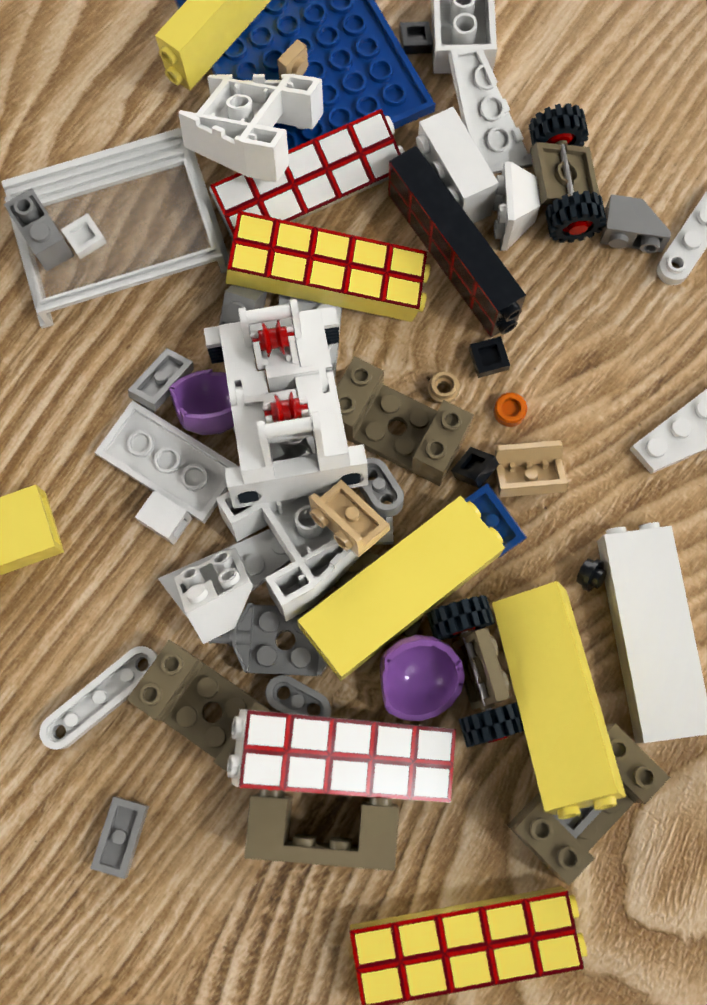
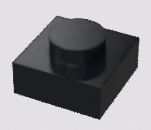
(416, 37)
(489, 357)
(475, 467)

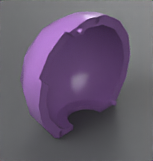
(203, 402)
(420, 678)

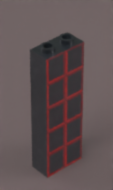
(455, 242)

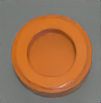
(510, 409)

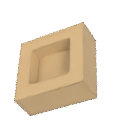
(294, 59)

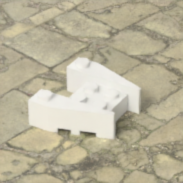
(239, 121)
(313, 551)

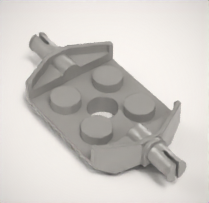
(257, 648)

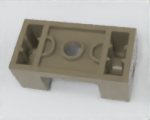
(430, 436)
(179, 690)
(270, 829)
(556, 845)

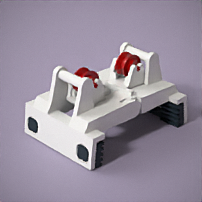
(275, 338)

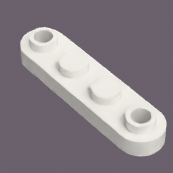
(686, 247)
(96, 699)

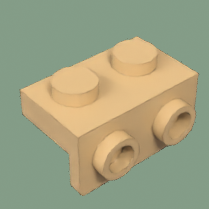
(530, 469)
(348, 517)

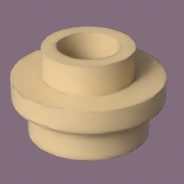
(447, 379)

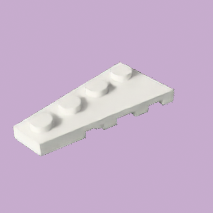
(485, 110)
(676, 437)
(259, 554)

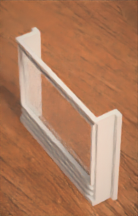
(145, 204)

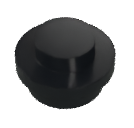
(591, 574)

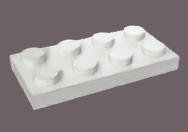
(166, 460)

